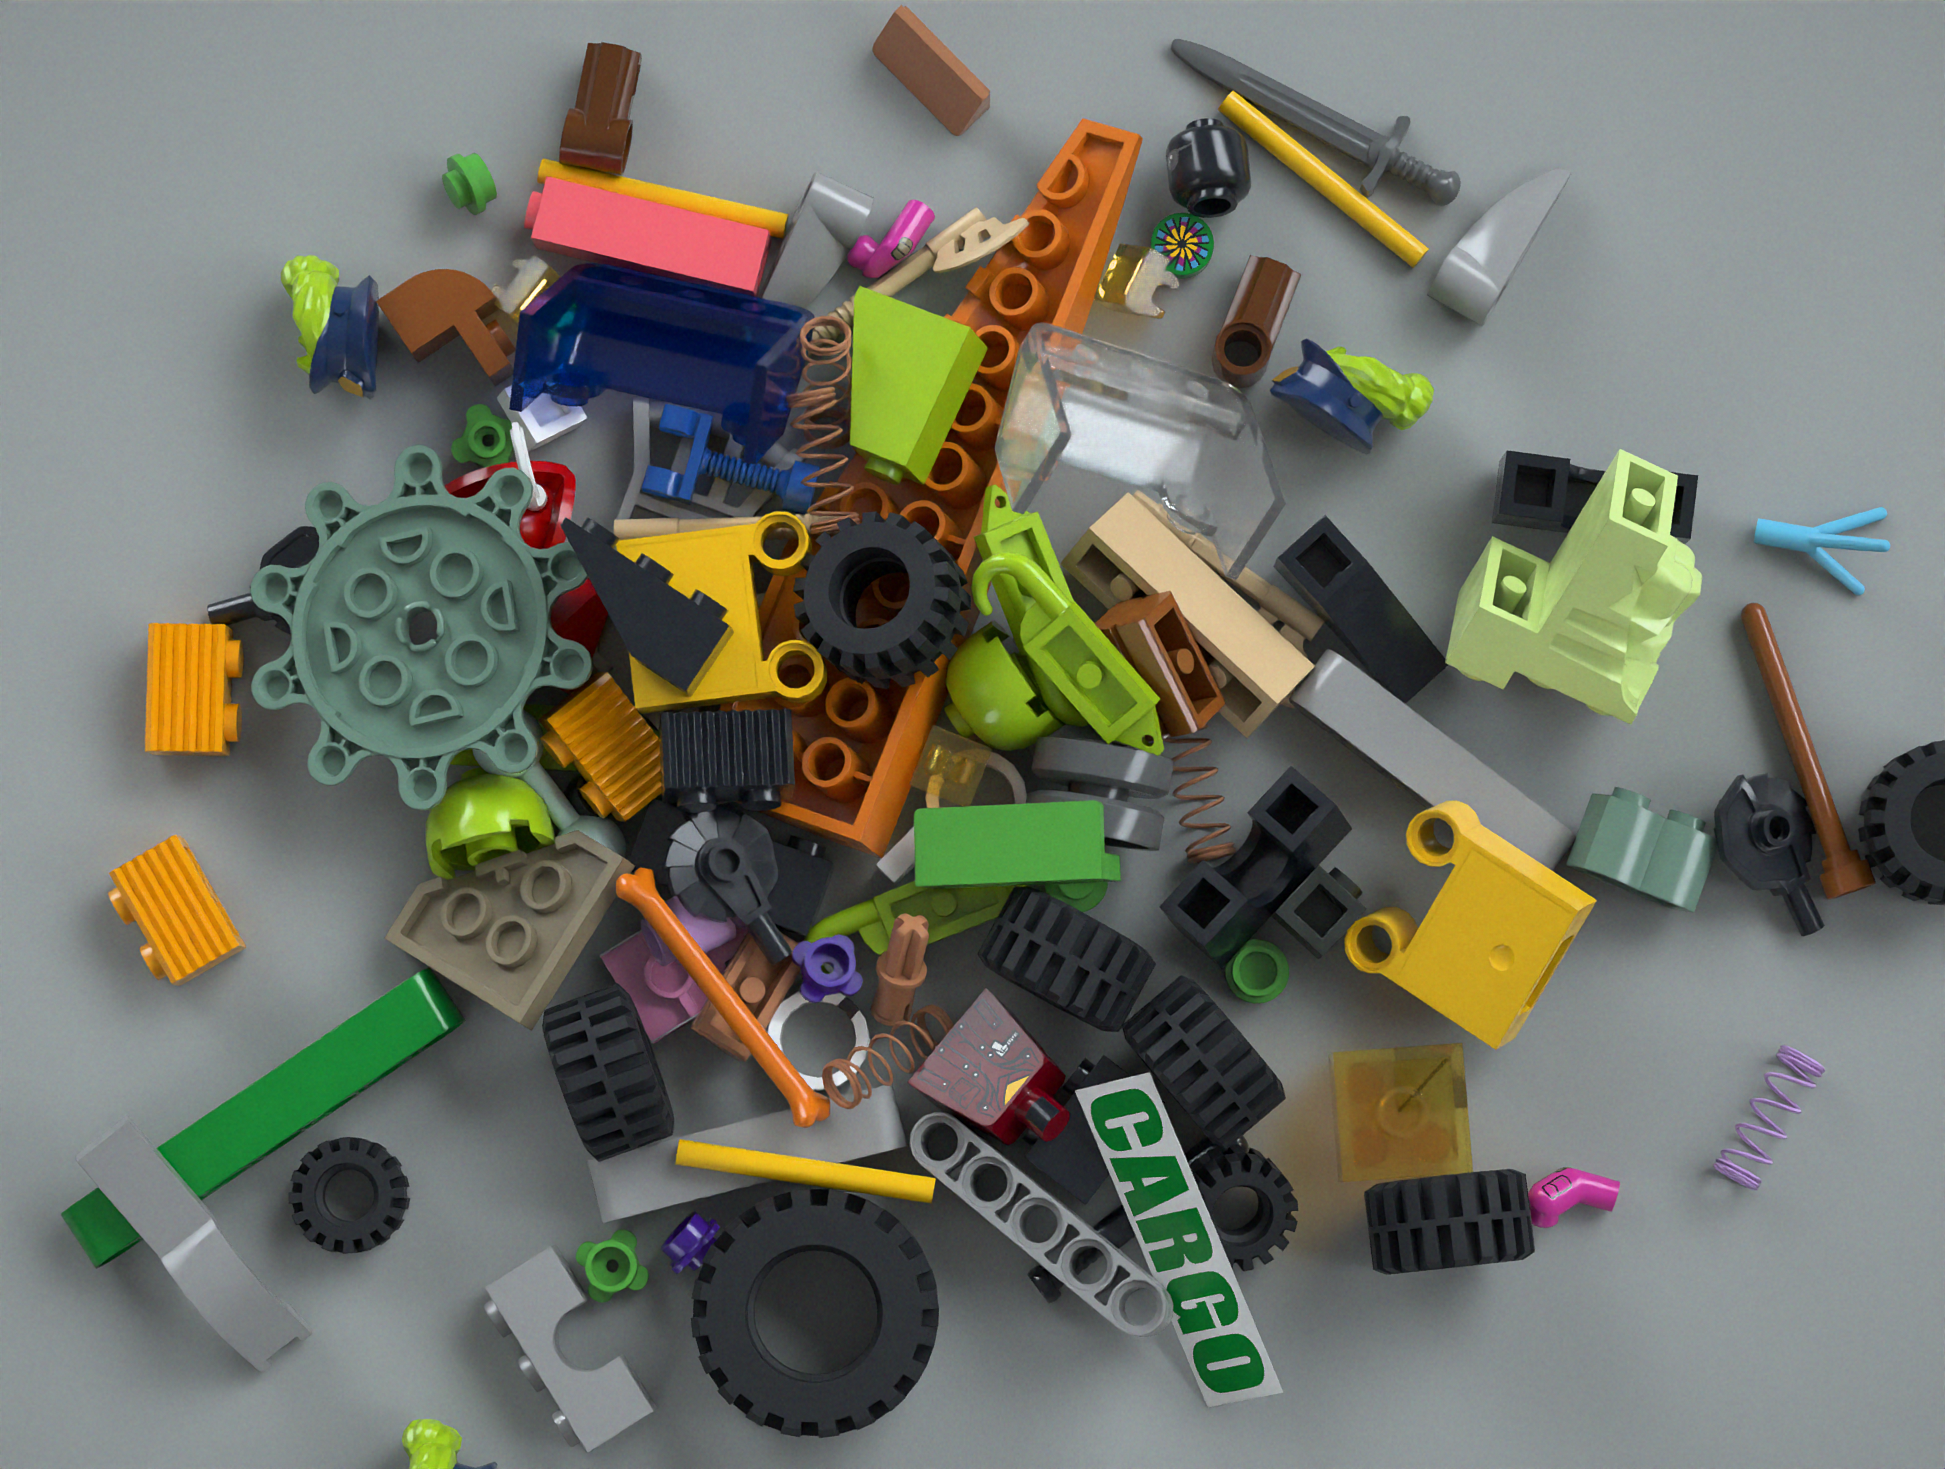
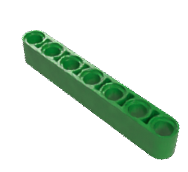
(284, 1103)

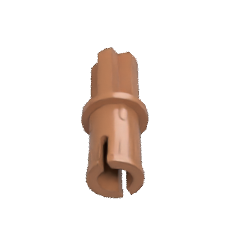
(900, 970)

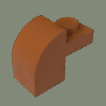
(440, 307)

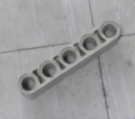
(1423, 757)
(651, 1181)
(1011, 1213)

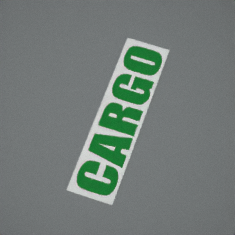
(1179, 1239)

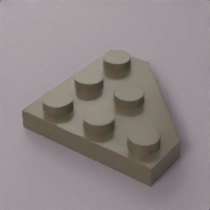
(513, 921)

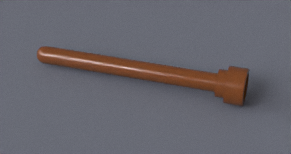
(1842, 867)

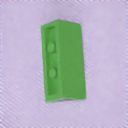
(1012, 845)

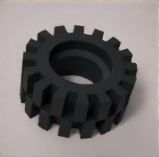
(310, 1187)
(1274, 1202)

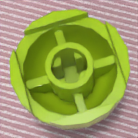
(996, 693)
(484, 820)

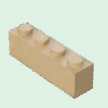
(1137, 556)

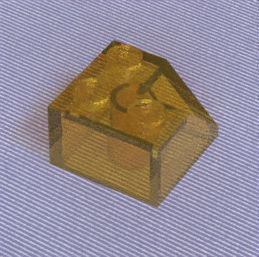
(1400, 1112)

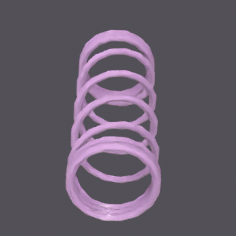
(1787, 1056)

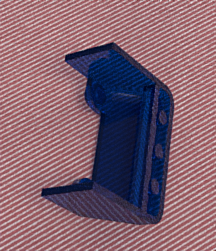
(663, 343)

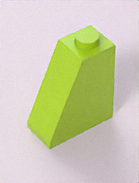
(906, 384)

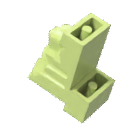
(1592, 613)

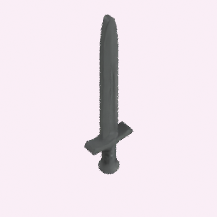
(1323, 123)

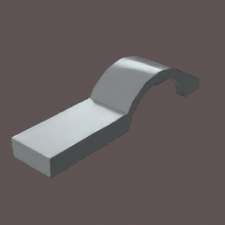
(190, 1244)

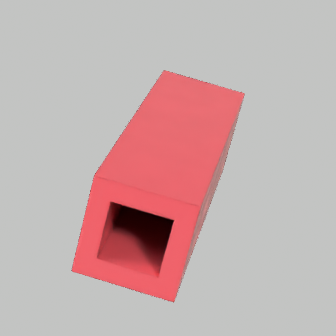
(647, 237)

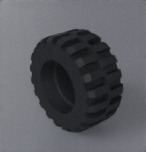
(728, 1331)

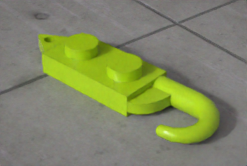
(1023, 534)
(1077, 656)
(944, 909)

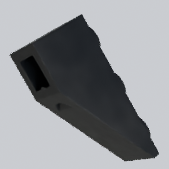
(1360, 609)
(657, 623)

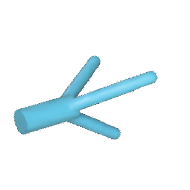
(1813, 538)

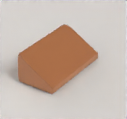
(931, 71)
(758, 986)

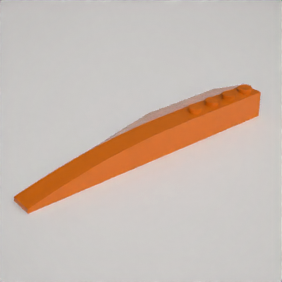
(861, 741)

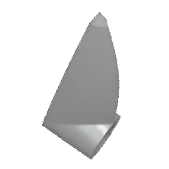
(816, 240)
(1494, 247)

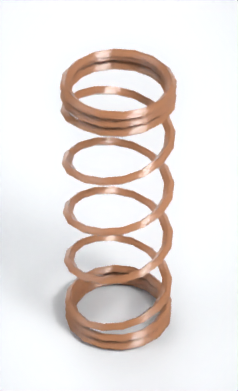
(844, 346)
(809, 398)
(1211, 852)
(827, 1077)

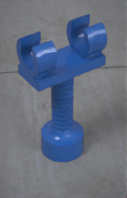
(698, 426)

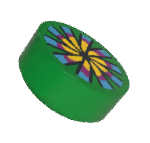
(1185, 242)

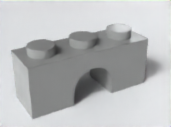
(532, 1306)

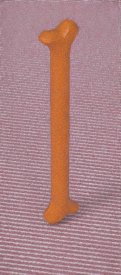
(804, 1101)

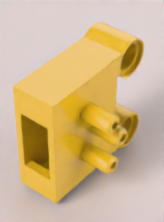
(722, 567)
(1486, 936)

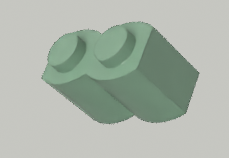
(1642, 850)

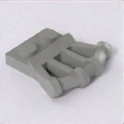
(646, 506)

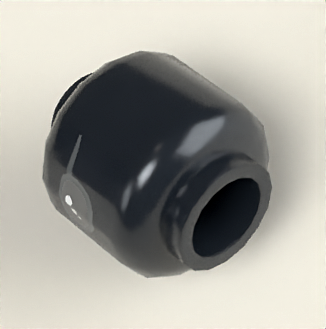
(1208, 168)

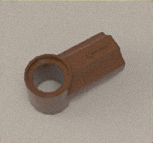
(599, 127)
(1255, 318)

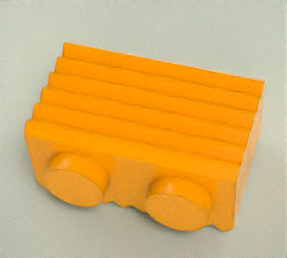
(191, 689)
(607, 745)
(175, 912)

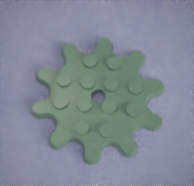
(354, 616)

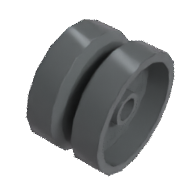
(1110, 776)

